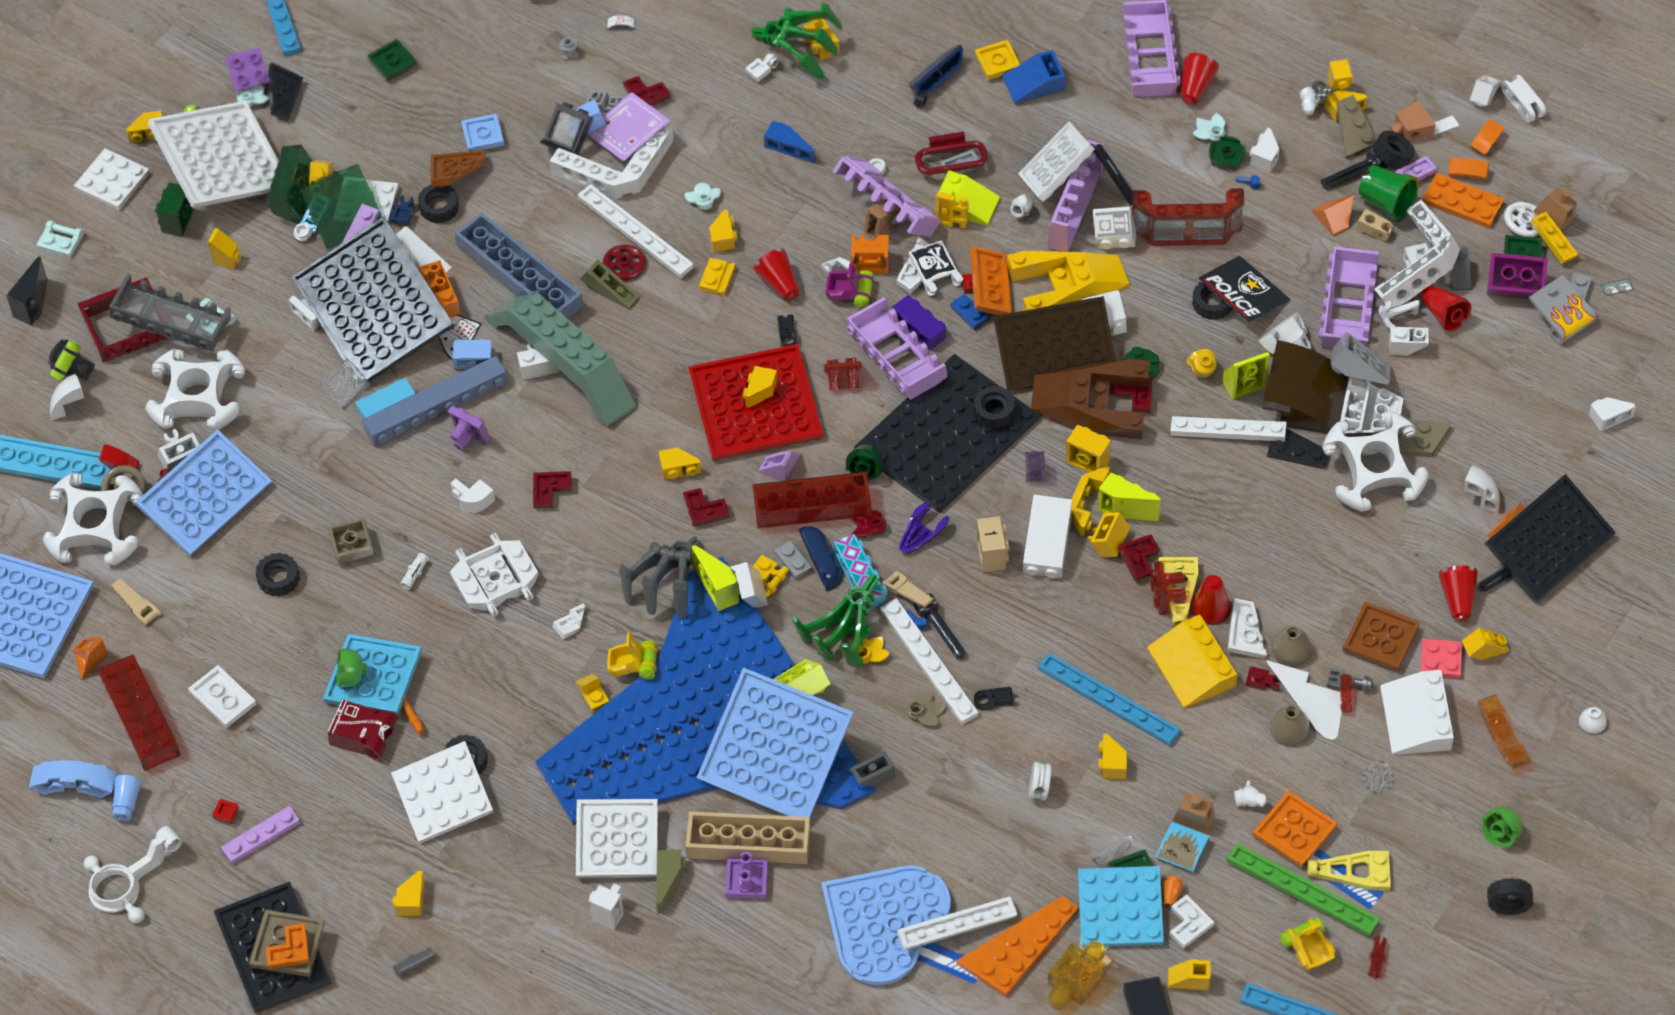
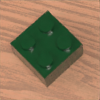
(173, 210)

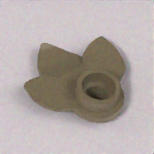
(928, 709)

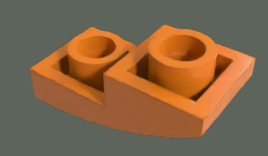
(1487, 137)
(1470, 168)

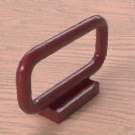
(949, 143)

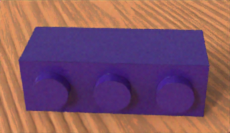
(921, 321)

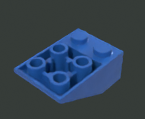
(1035, 77)

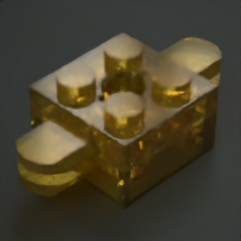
(1076, 974)

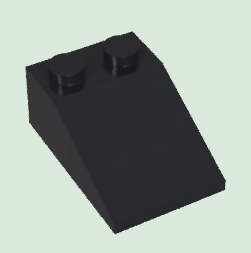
(28, 293)

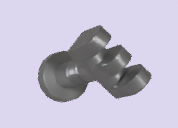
(1322, 90)
(1334, 680)

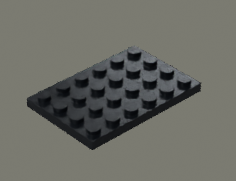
(1550, 538)
(240, 929)

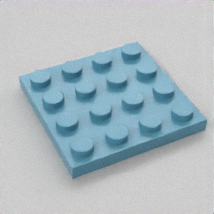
(387, 675)
(1120, 906)

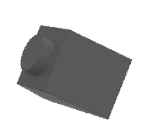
(1460, 274)
(874, 770)

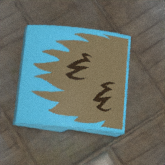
(1182, 846)

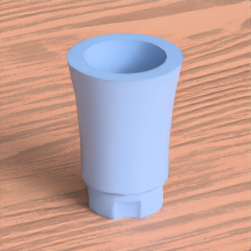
(125, 796)

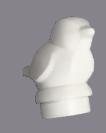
(1309, 103)
(1249, 796)

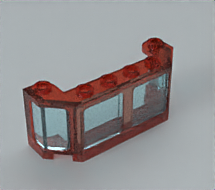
(1188, 222)

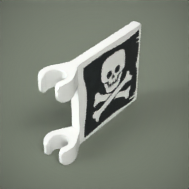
(933, 264)

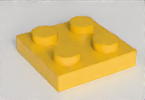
(996, 59)

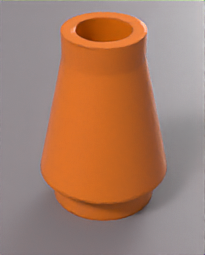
(1172, 890)

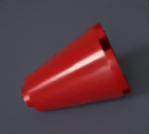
(1196, 76)
(778, 274)
(1446, 307)
(1459, 590)
(1212, 601)

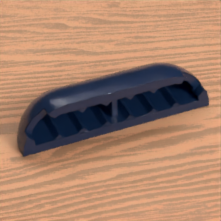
(938, 71)
(821, 556)

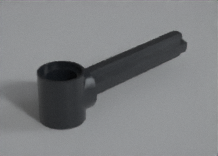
(1371, 159)
(931, 613)

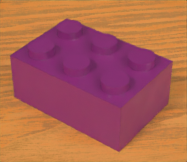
(1516, 275)

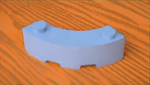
(85, 777)

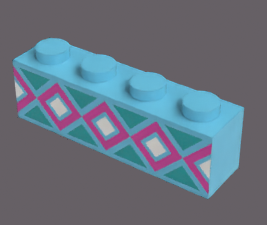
(858, 566)

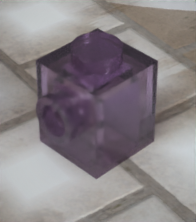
(1035, 466)

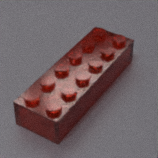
(811, 500)
(139, 712)

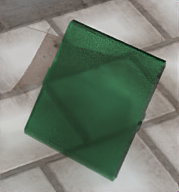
(336, 202)

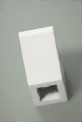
(1266, 151)
(1407, 340)

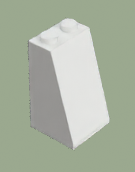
(1047, 536)

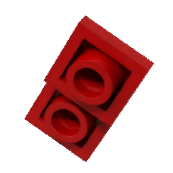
(114, 457)

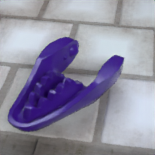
(917, 534)

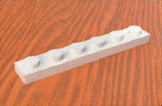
(1228, 428)
(956, 923)

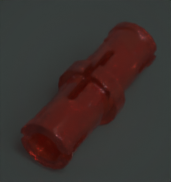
(1377, 957)

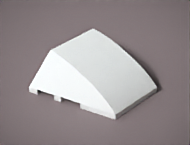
(1364, 405)

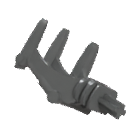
(665, 559)

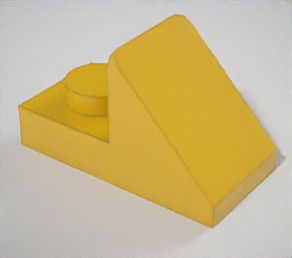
(592, 692)

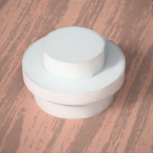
(302, 232)

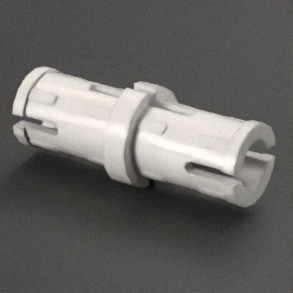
(414, 571)

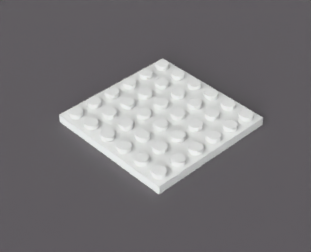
(216, 153)

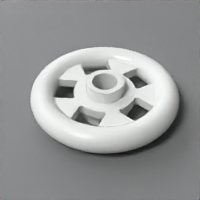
(1522, 219)

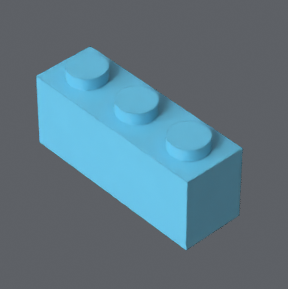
(384, 398)

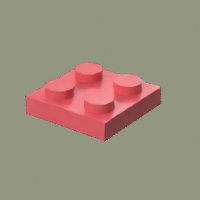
(1442, 656)

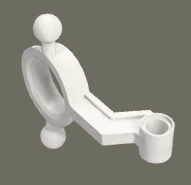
(165, 841)

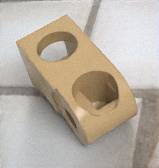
(1374, 226)

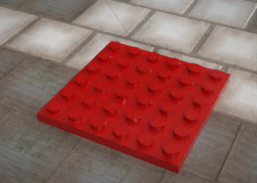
(773, 423)

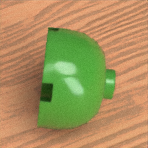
(349, 668)
(1501, 826)

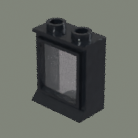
(567, 128)

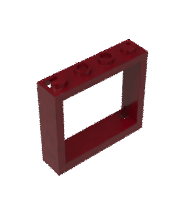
(100, 304)

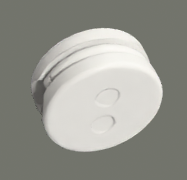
(1039, 781)

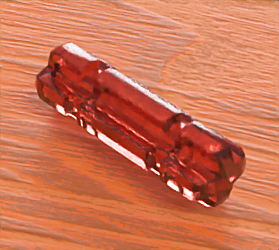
(1345, 693)

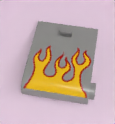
(1563, 310)

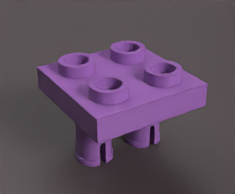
(247, 69)
(467, 428)
(746, 877)

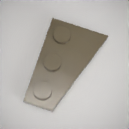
(1355, 129)

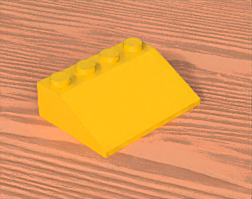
(1193, 662)

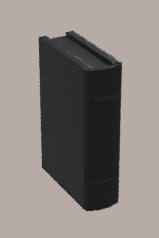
(1146, 997)

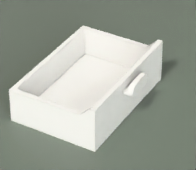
(750, 584)

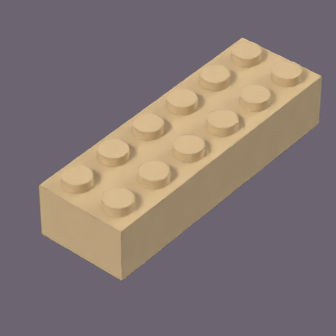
(764, 836)

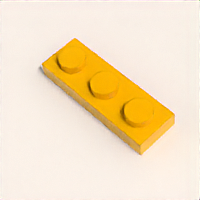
(1554, 238)

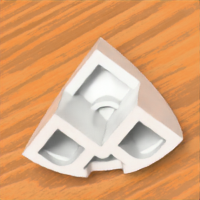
(1289, 330)
(66, 392)
(1481, 484)

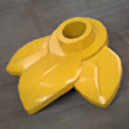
(873, 650)

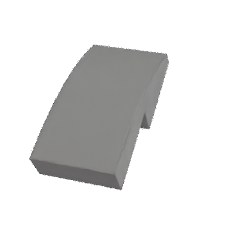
(603, 100)

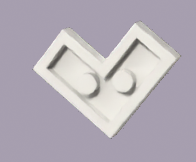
(1194, 922)

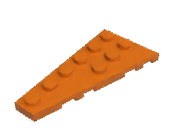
(1013, 952)

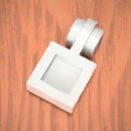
(760, 68)

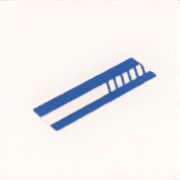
(1363, 896)
(945, 960)

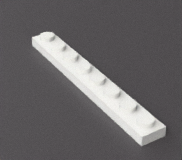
(635, 231)
(929, 661)

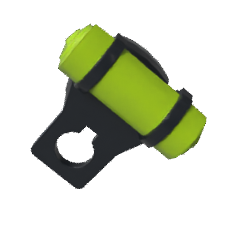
(65, 359)

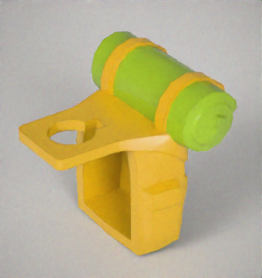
(633, 658)
(1310, 943)

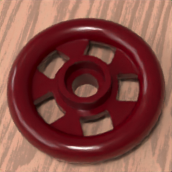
(624, 266)

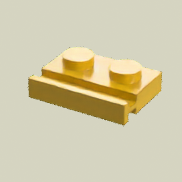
(717, 276)

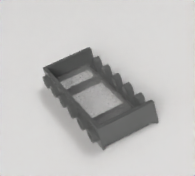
(169, 315)

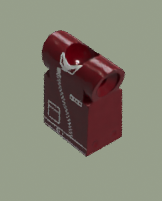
(361, 729)

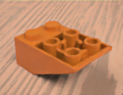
(440, 285)

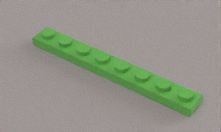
(1303, 890)

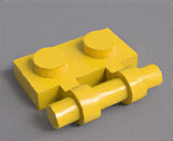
(946, 207)
(768, 569)

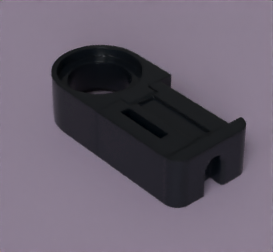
(786, 329)
(995, 696)

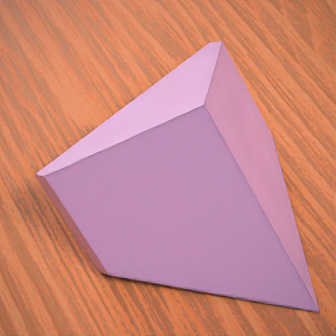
(779, 465)

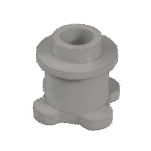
(568, 48)

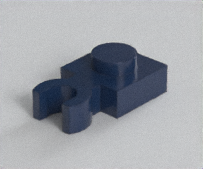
(403, 213)

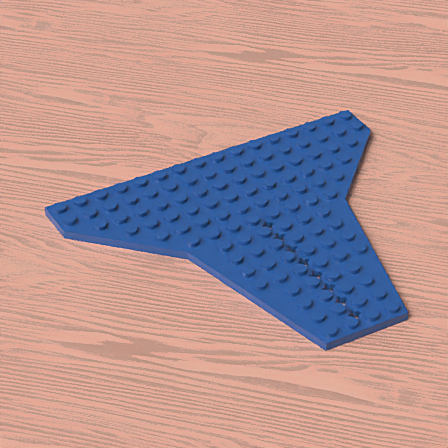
(691, 683)

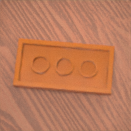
(1463, 200)
(990, 281)

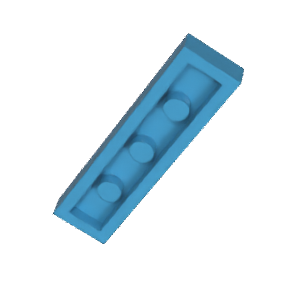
(283, 27)

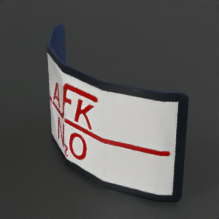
(621, 19)

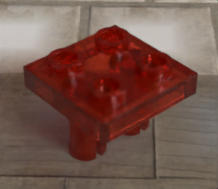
(850, 366)
(1159, 587)

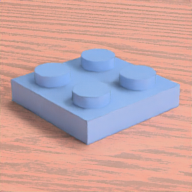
(482, 133)

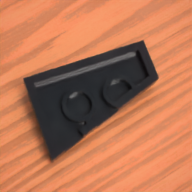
(283, 91)
(1297, 450)

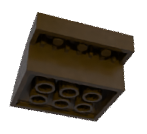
(1304, 388)

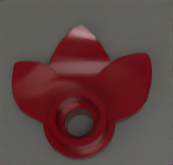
(870, 524)

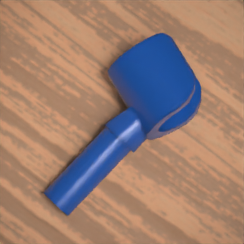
(1254, 181)
(920, 623)

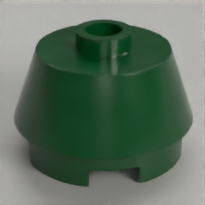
(865, 459)

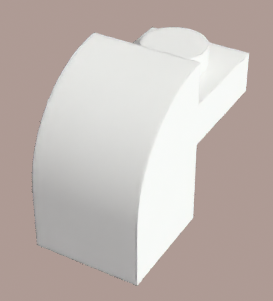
(472, 499)

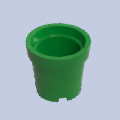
(1389, 191)

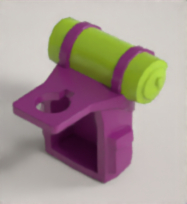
(850, 285)

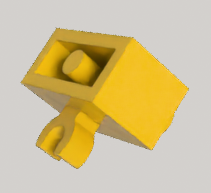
(816, 48)
(1109, 534)

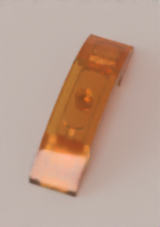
(1501, 732)

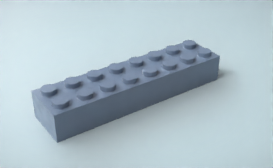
(515, 264)

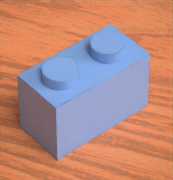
(471, 352)

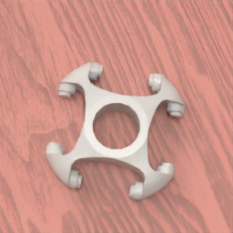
(187, 375)
(1383, 442)
(103, 535)

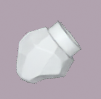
(1021, 206)

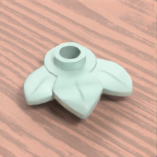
(252, 95)
(1210, 129)
(703, 196)

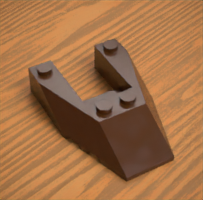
(1082, 394)

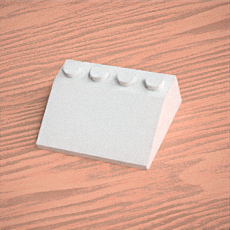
(1417, 713)

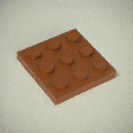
(1381, 636)

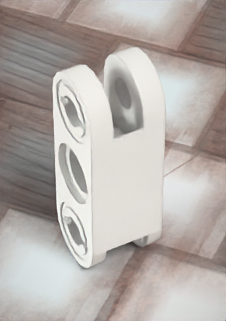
(1523, 98)

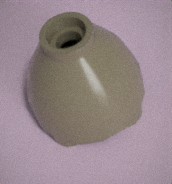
(1291, 646)
(1290, 725)

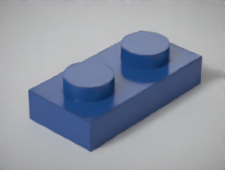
(966, 310)

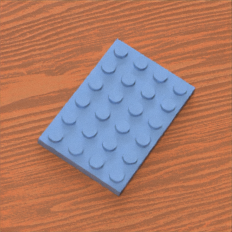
(203, 492)

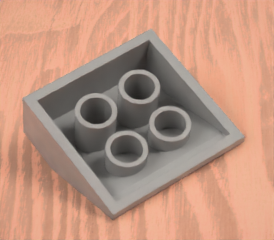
(1358, 361)

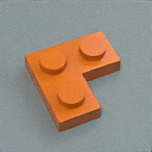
(293, 952)

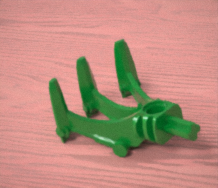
(777, 32)
(845, 615)

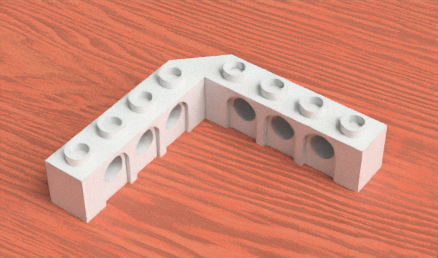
(610, 181)
(1427, 268)

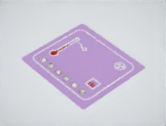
(628, 126)

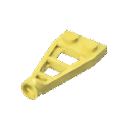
(1189, 569)
(1377, 868)

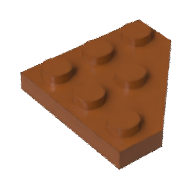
(453, 166)

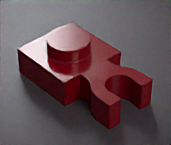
(1260, 678)

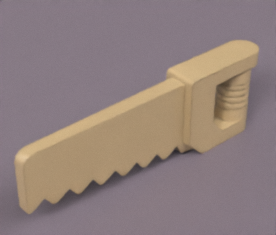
(906, 589)
(135, 602)

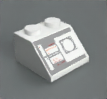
(1114, 228)

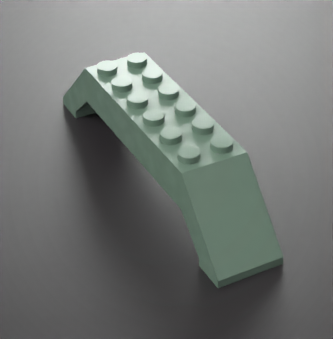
(568, 351)

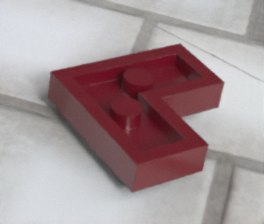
(651, 95)
(1140, 396)
(548, 482)
(703, 512)
(1135, 554)

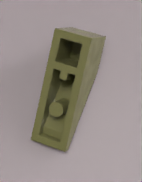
(609, 285)
(668, 875)

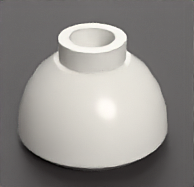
(1593, 720)

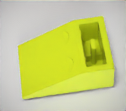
(1128, 499)

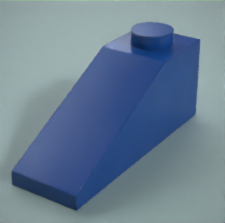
(786, 141)

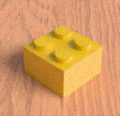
(1087, 449)

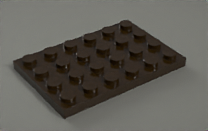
(1052, 339)

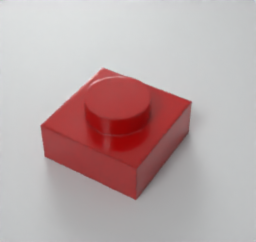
(967, 283)
(225, 811)

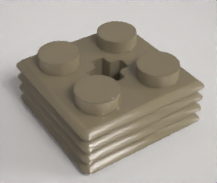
(351, 531)

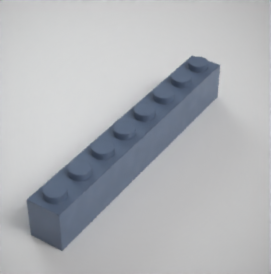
(434, 401)

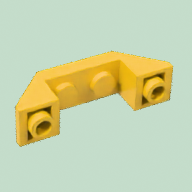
(1092, 480)

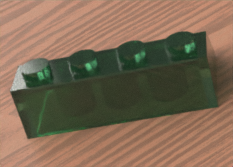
(289, 176)

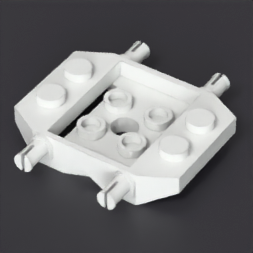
(490, 563)

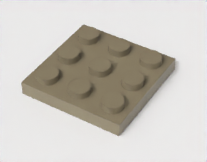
(273, 934)

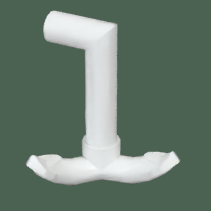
(1386, 313)

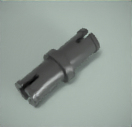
(414, 962)

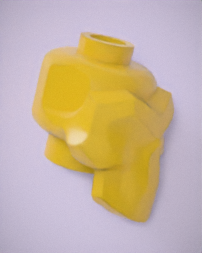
(1202, 363)

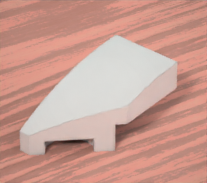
(835, 264)
(571, 623)

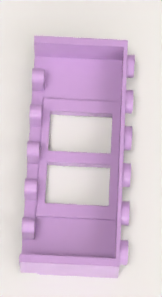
(1143, 20)
(1067, 219)
(922, 220)
(1349, 268)
(877, 324)

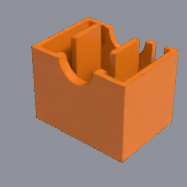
(871, 254)

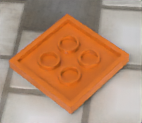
(1294, 829)

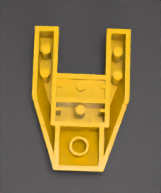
(1071, 275)

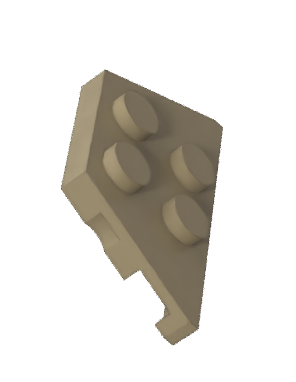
(1426, 440)

